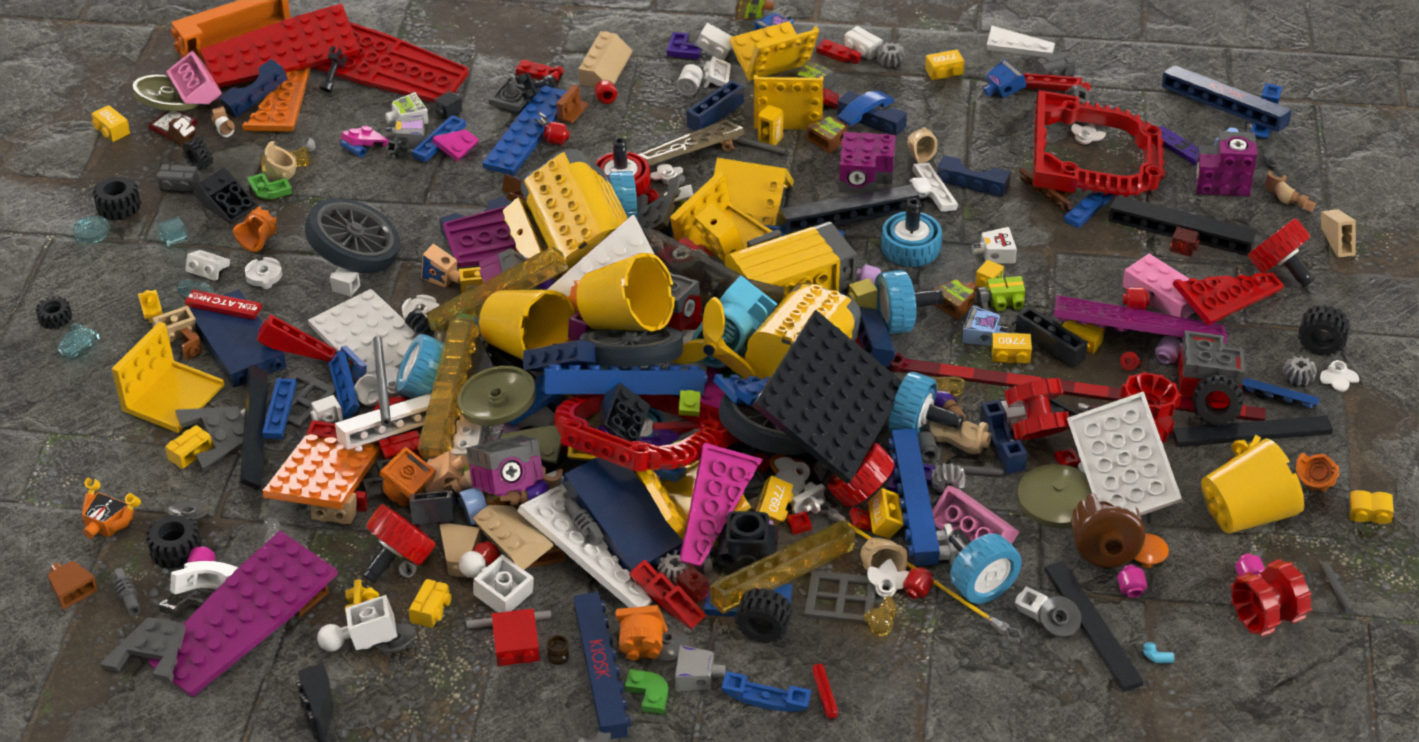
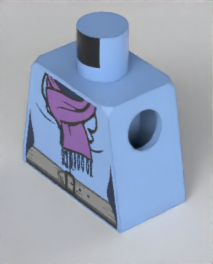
(980, 327)

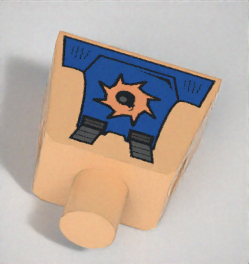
(439, 267)

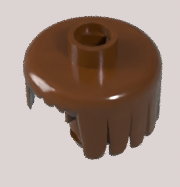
(1106, 533)

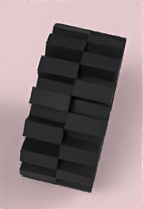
(197, 153)
(48, 318)

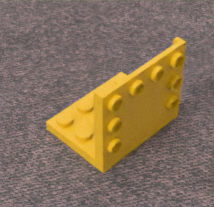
(773, 49)
(797, 97)
(755, 188)
(714, 192)
(156, 385)
(675, 497)

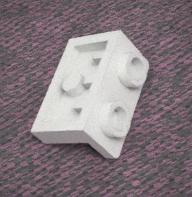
(716, 72)
(206, 264)

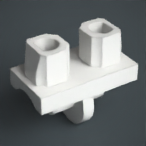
(808, 500)
(948, 551)

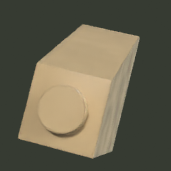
(1340, 232)
(457, 541)

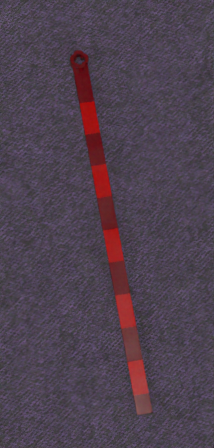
(1069, 387)

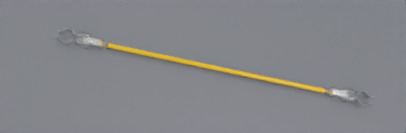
(1001, 626)

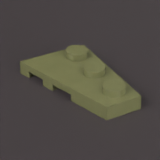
(547, 438)

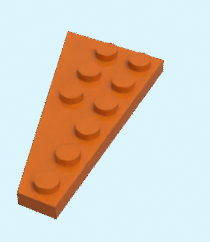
(281, 107)

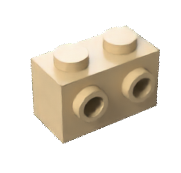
(176, 321)
(341, 516)

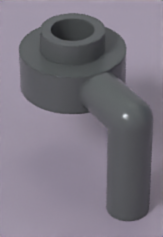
(983, 298)
(707, 564)

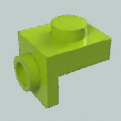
(689, 403)

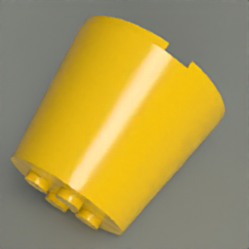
(627, 295)
(525, 319)
(1253, 489)

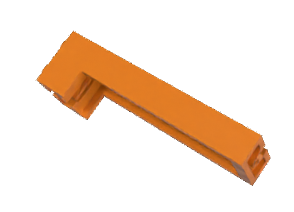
(224, 23)

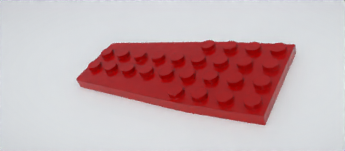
(292, 43)
(399, 66)

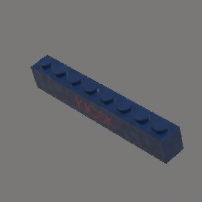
(1226, 98)
(600, 665)

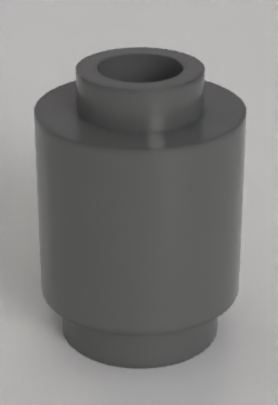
(927, 446)

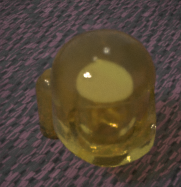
(881, 618)

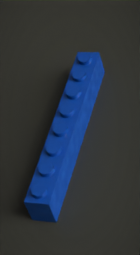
(638, 380)
(914, 498)

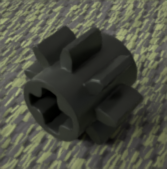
(397, 148)

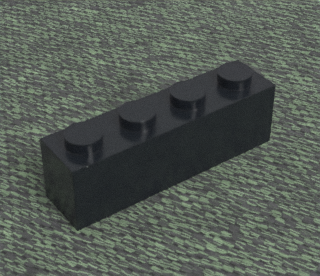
(1051, 336)

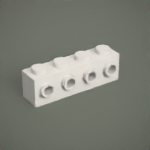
(467, 435)

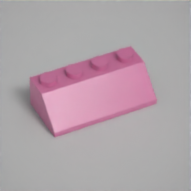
(194, 80)
(969, 516)

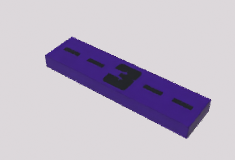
(1179, 145)

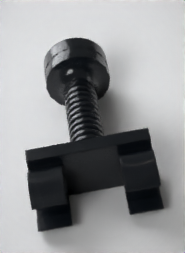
(327, 85)
(531, 86)

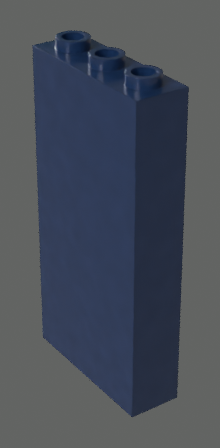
(235, 343)
(624, 512)

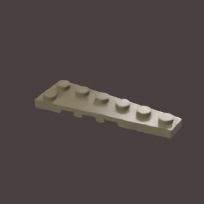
(699, 139)

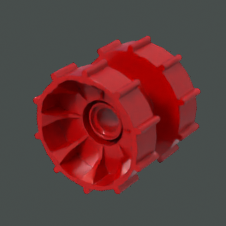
(1160, 395)
(1035, 399)
(1271, 597)

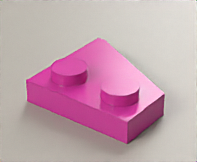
(363, 136)
(456, 143)

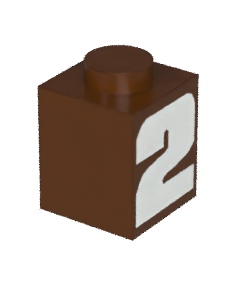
(181, 130)

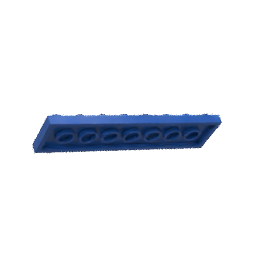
(523, 133)

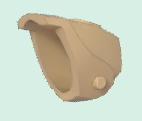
(922, 145)
(279, 163)
(879, 550)

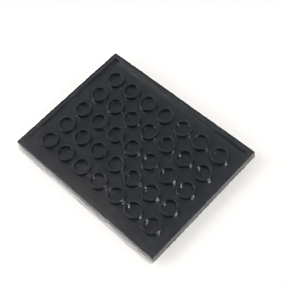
(829, 396)

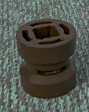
(558, 649)

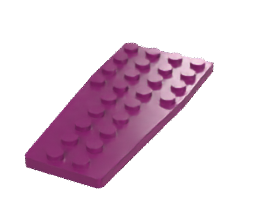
(478, 237)
(1127, 318)
(247, 610)

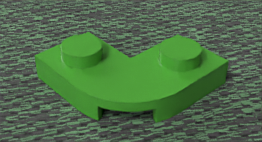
(266, 190)
(652, 686)

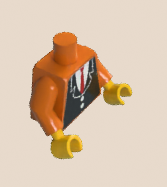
(106, 514)

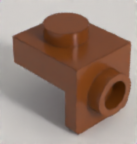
(191, 343)

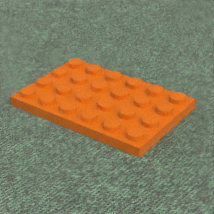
(321, 472)

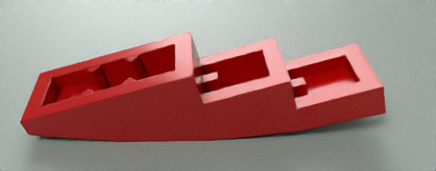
(668, 596)

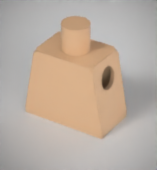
(447, 468)

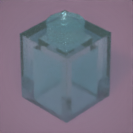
(172, 231)

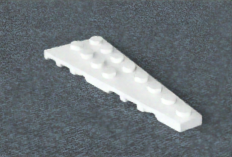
(620, 244)
(556, 523)

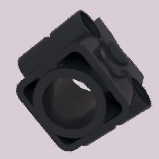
(745, 540)

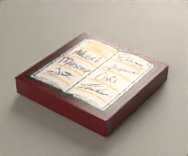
(161, 125)

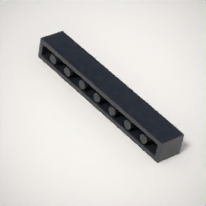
(847, 209)
(1166, 220)

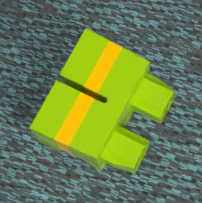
(1006, 293)

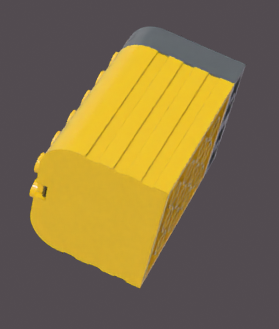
(572, 204)
(806, 256)
(783, 325)

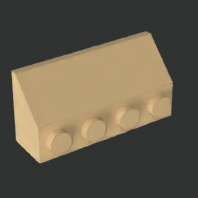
(604, 60)
(512, 534)

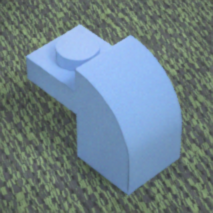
(472, 502)

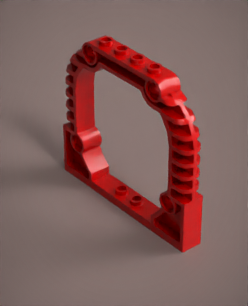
(1066, 176)
(637, 454)

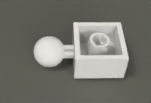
(500, 584)
(367, 625)

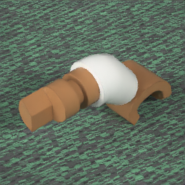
(223, 124)

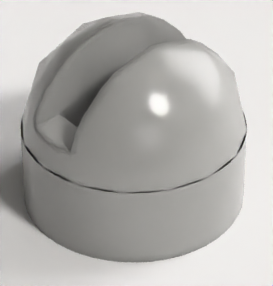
(310, 144)
(403, 568)

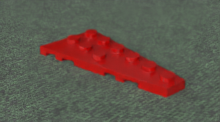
(1222, 295)

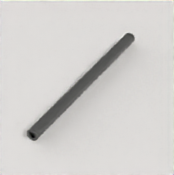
(381, 381)

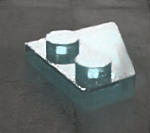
(77, 340)

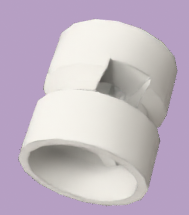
(689, 80)

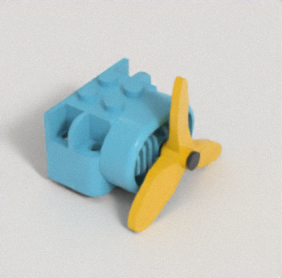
(728, 327)

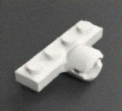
(930, 185)

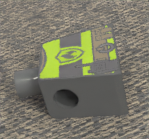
(814, 70)

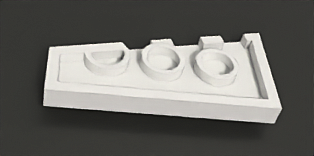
(1013, 42)

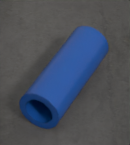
(356, 149)

